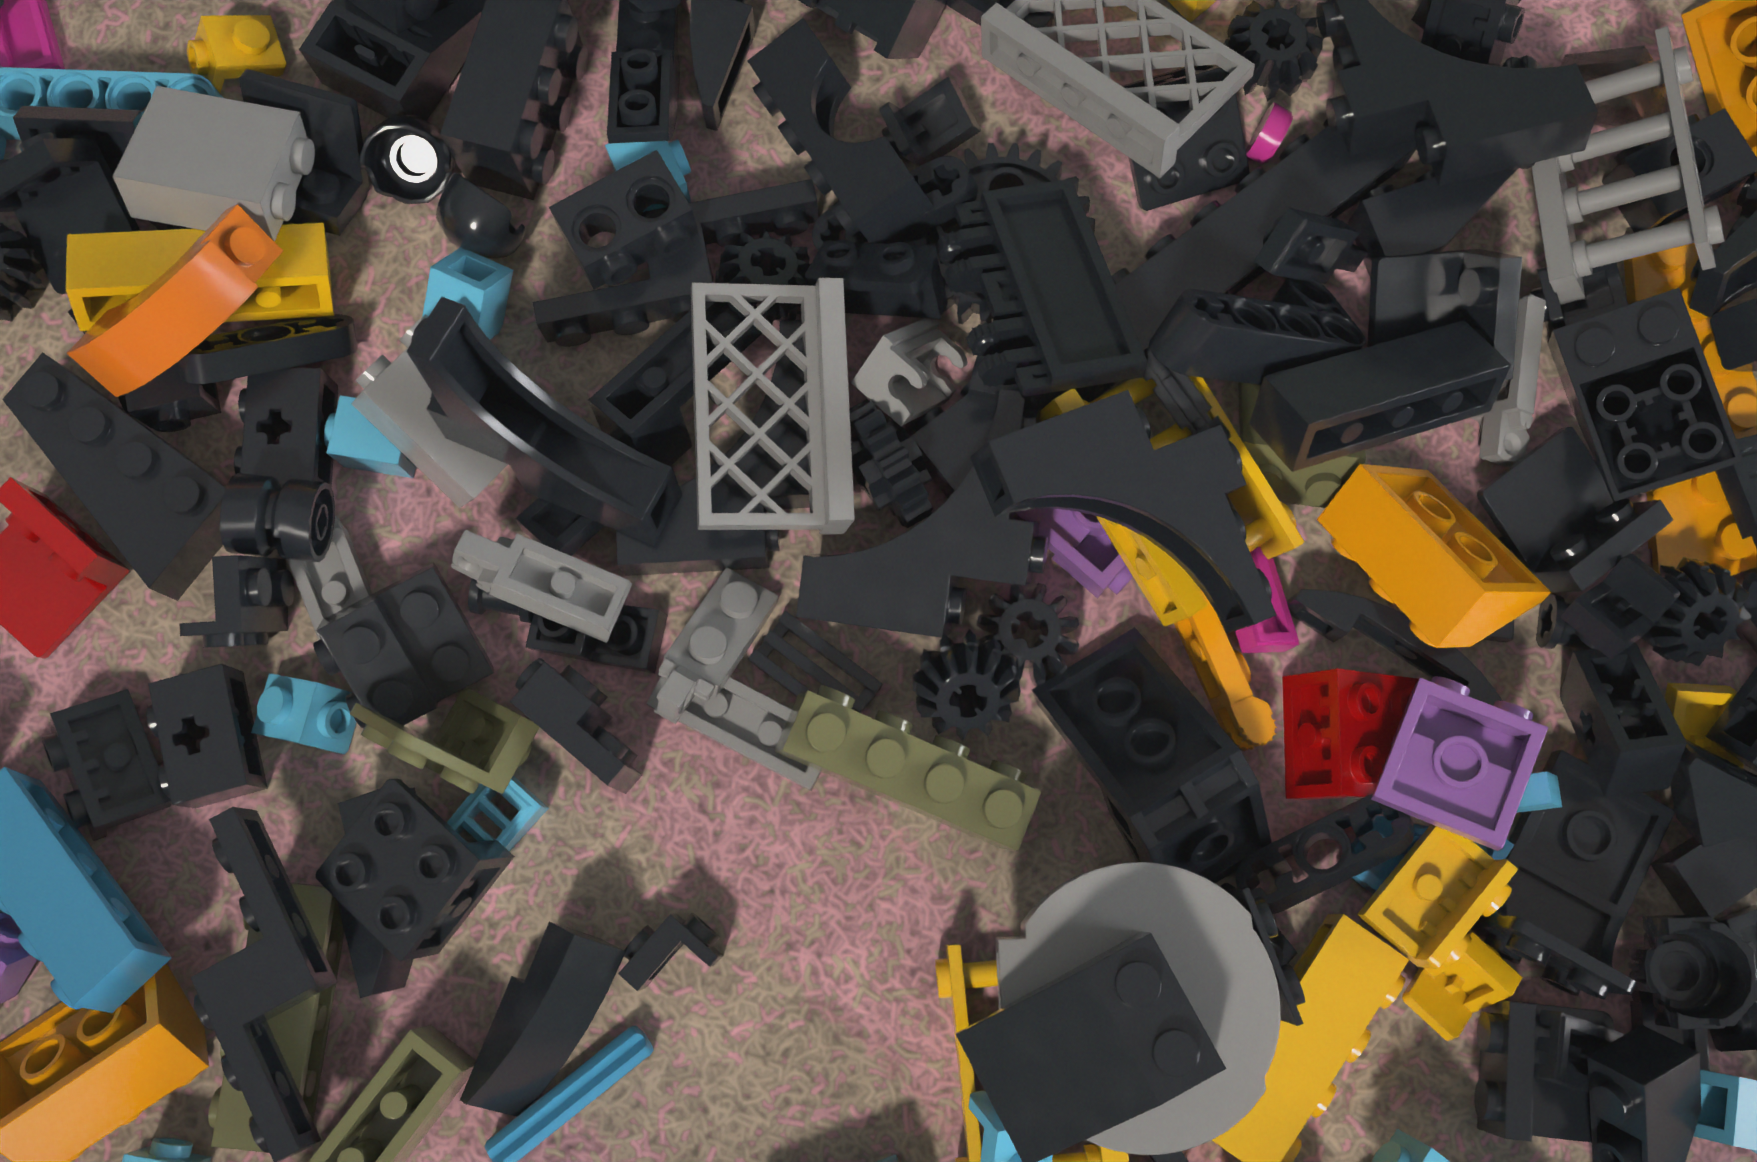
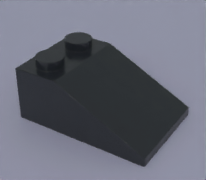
(1090, 1049)

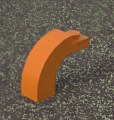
(180, 307)

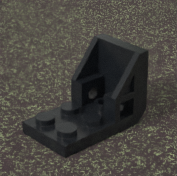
(1159, 759)

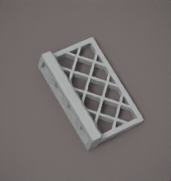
(1083, 85)
(826, 406)

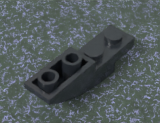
(644, 76)

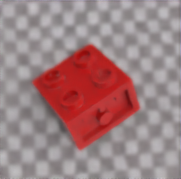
(48, 570)
(1339, 730)

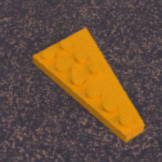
(1700, 512)

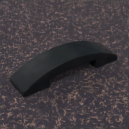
(1337, 612)

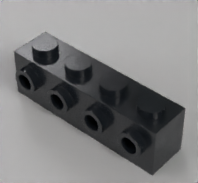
(1377, 394)

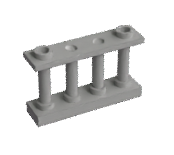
(1564, 206)

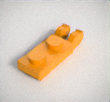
(1226, 680)

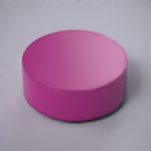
(1269, 133)

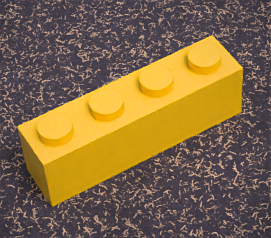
(117, 266)
(1344, 983)

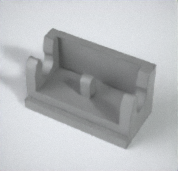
(903, 373)

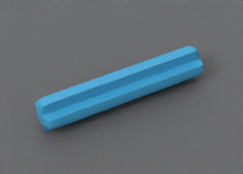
(569, 1096)

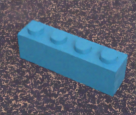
(69, 902)

